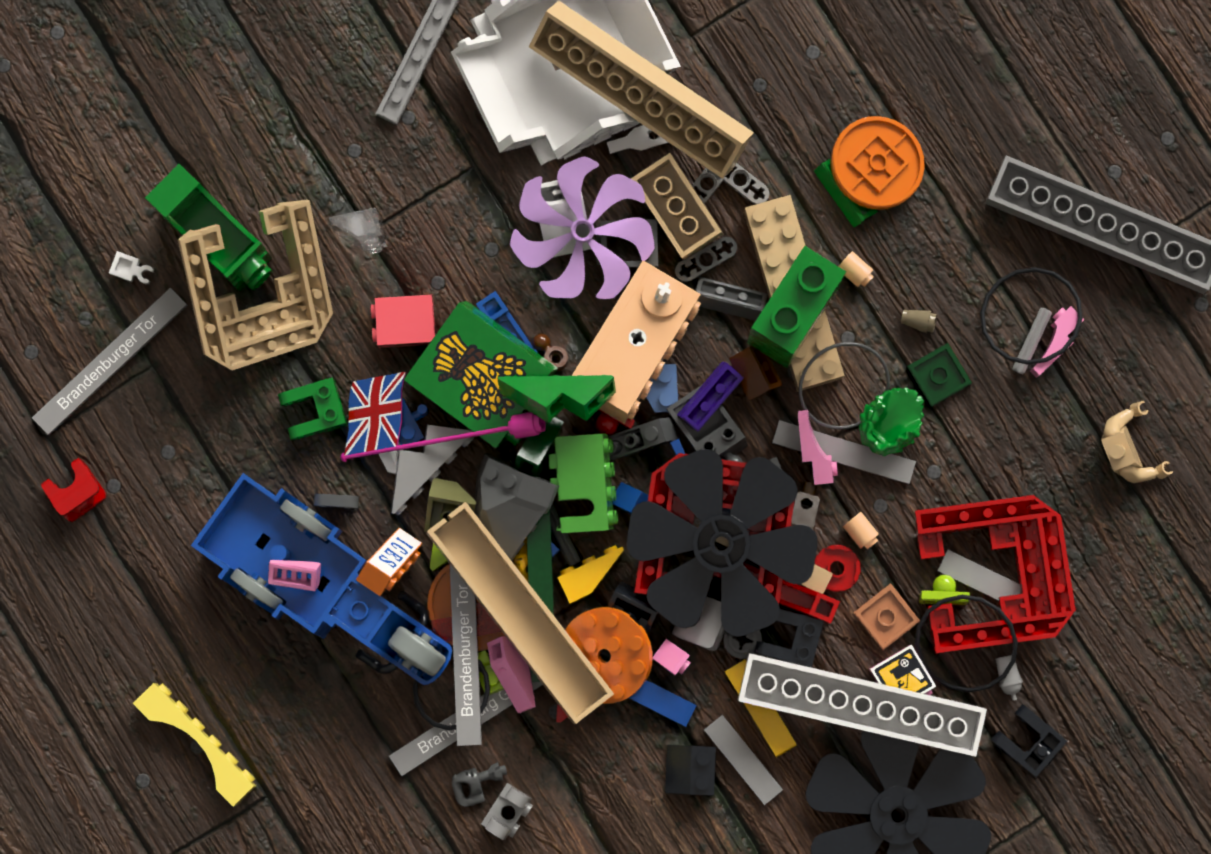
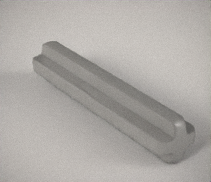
(1032, 339)

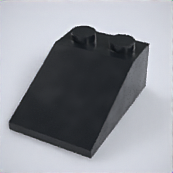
(635, 605)

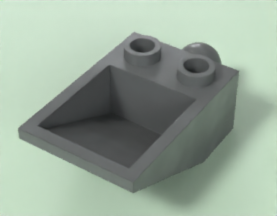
(714, 432)

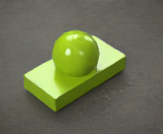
(943, 587)

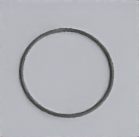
(820, 353)

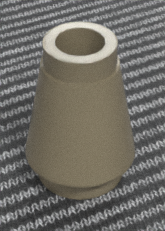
(919, 319)

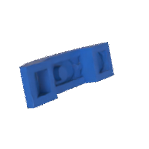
(497, 311)
(664, 703)

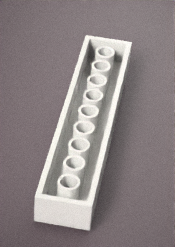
(862, 704)

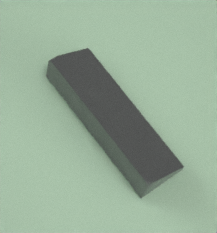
(730, 298)

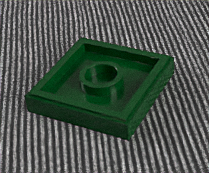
(939, 375)

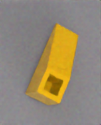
(584, 580)

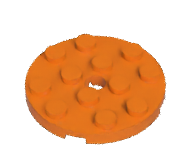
(626, 643)

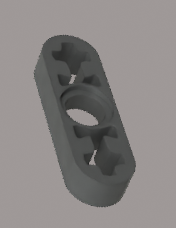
(707, 250)

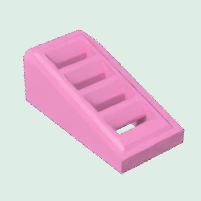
(295, 566)

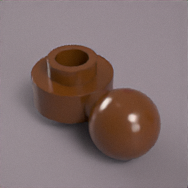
(542, 343)

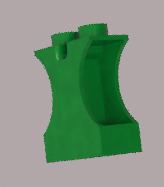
(191, 207)

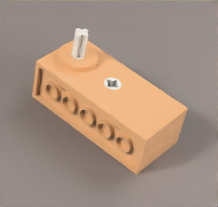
(648, 313)

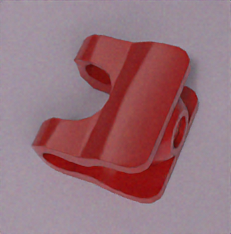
(79, 496)

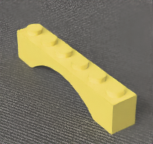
(229, 778)

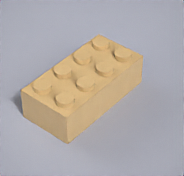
(677, 206)

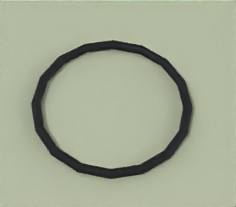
(451, 727)

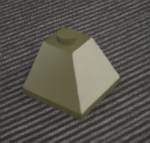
(444, 499)

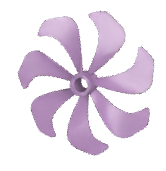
(539, 252)

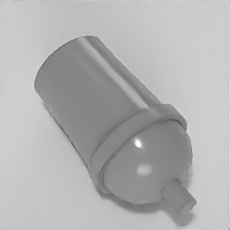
(1012, 683)

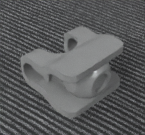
(708, 630)

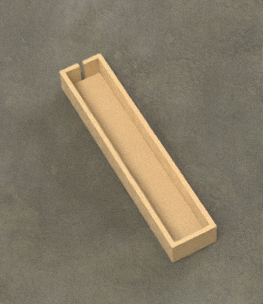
(519, 613)

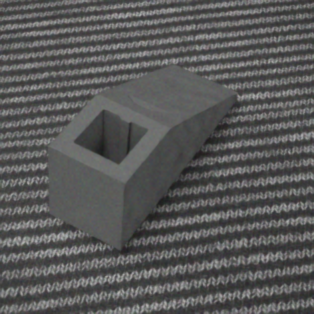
(643, 438)

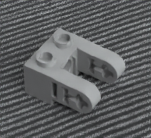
(496, 823)

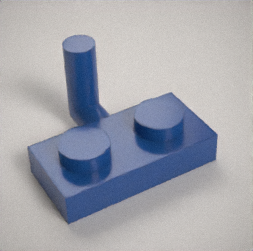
(409, 429)

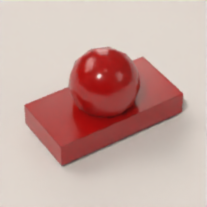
(608, 425)

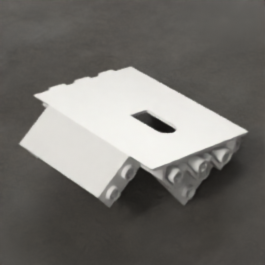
(529, 100)

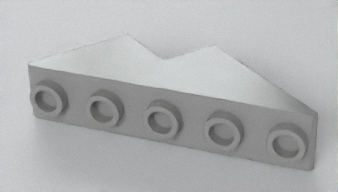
(417, 467)

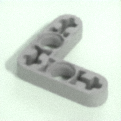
(740, 189)

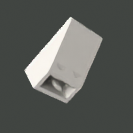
(555, 199)

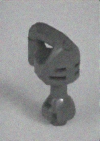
(474, 778)

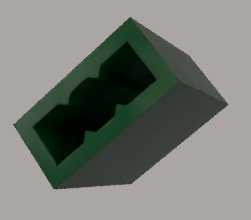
(536, 449)

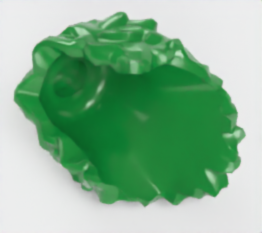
(891, 421)

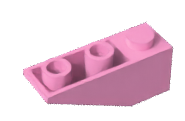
(512, 673)

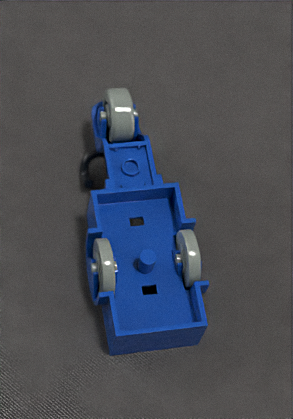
(306, 536)

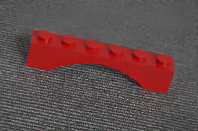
(802, 599)

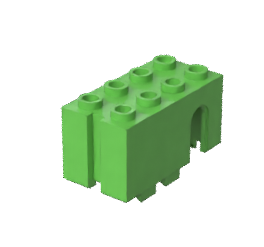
(585, 473)

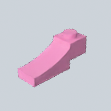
(1064, 324)
(822, 464)

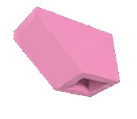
(672, 658)

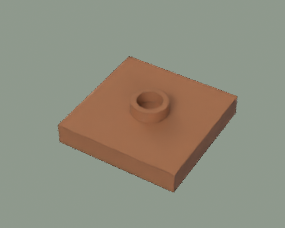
(886, 617)

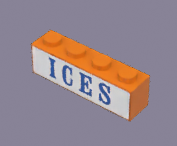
(390, 562)

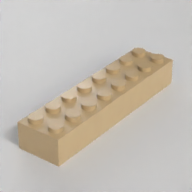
(777, 244)

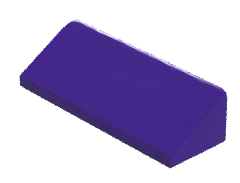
(710, 396)

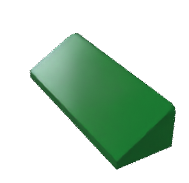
(853, 212)

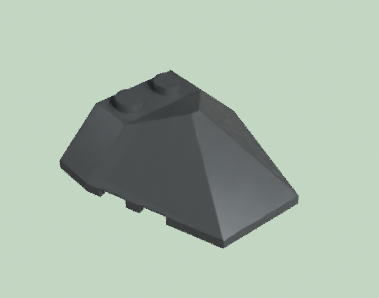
(510, 502)

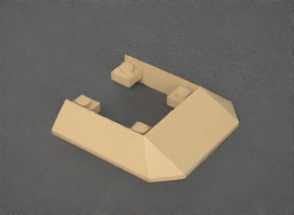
(272, 327)

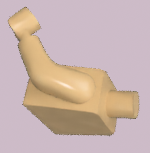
(1122, 451)

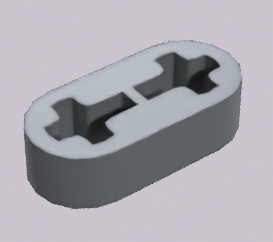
(336, 501)

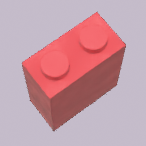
(403, 321)

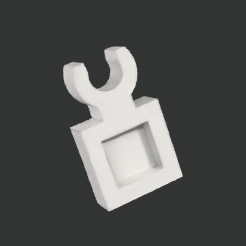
(128, 267)

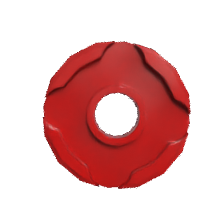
(850, 564)

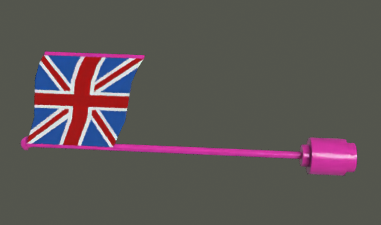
(377, 419)

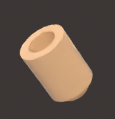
(856, 270)
(861, 531)

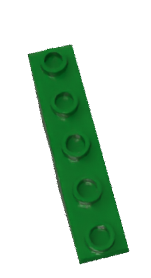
(550, 394)

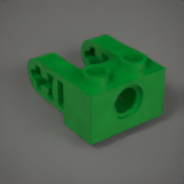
(327, 405)

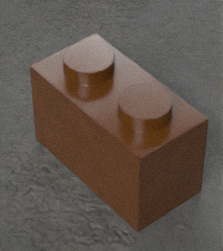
(757, 371)

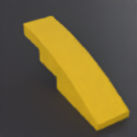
(766, 719)

